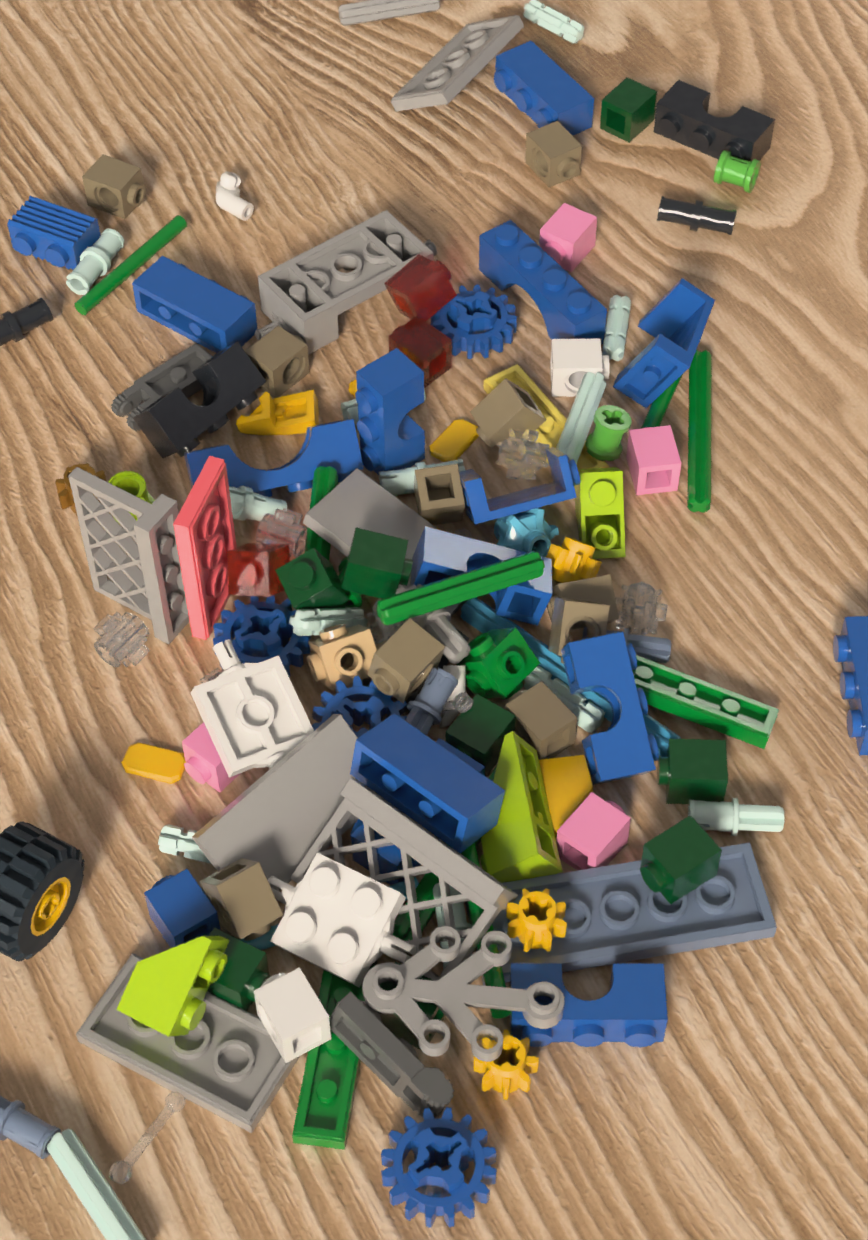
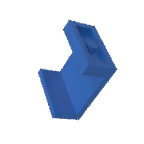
(677, 328)
(481, 509)

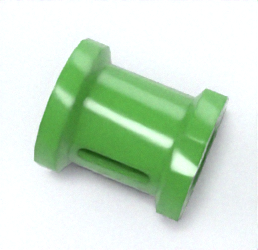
(737, 171)
(609, 428)

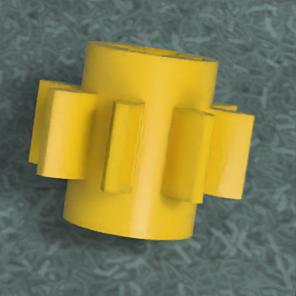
(573, 560)
(536, 920)
(506, 1077)

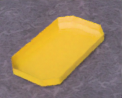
(454, 440)
(154, 762)

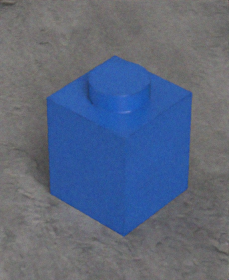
(180, 909)

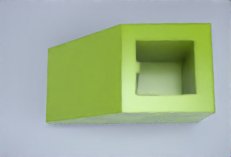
(601, 511)
(171, 985)

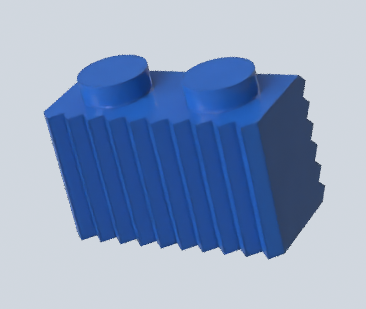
(52, 232)

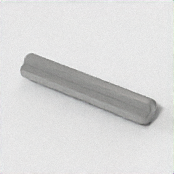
(383, 9)

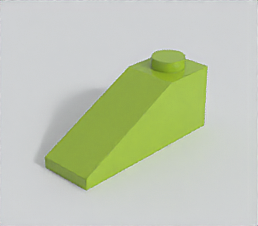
(524, 837)

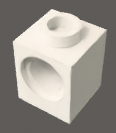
(571, 361)
(292, 1014)

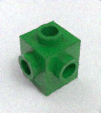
(498, 663)

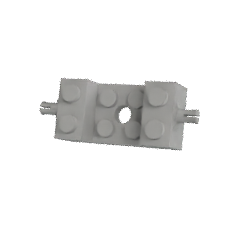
(311, 292)

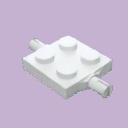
(251, 712)
(339, 920)

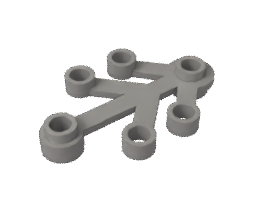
(455, 993)

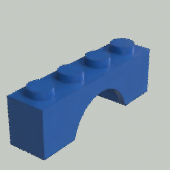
(513, 258)
(324, 445)

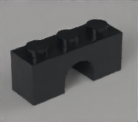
(685, 119)
(226, 381)

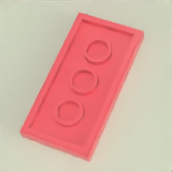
(203, 537)

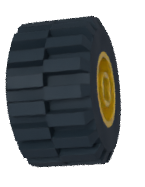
(36, 888)

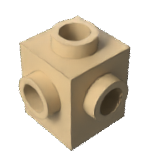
(353, 644)

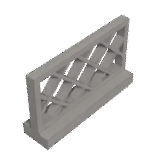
(158, 581)
(426, 849)

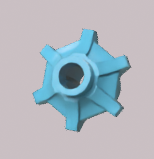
(525, 531)

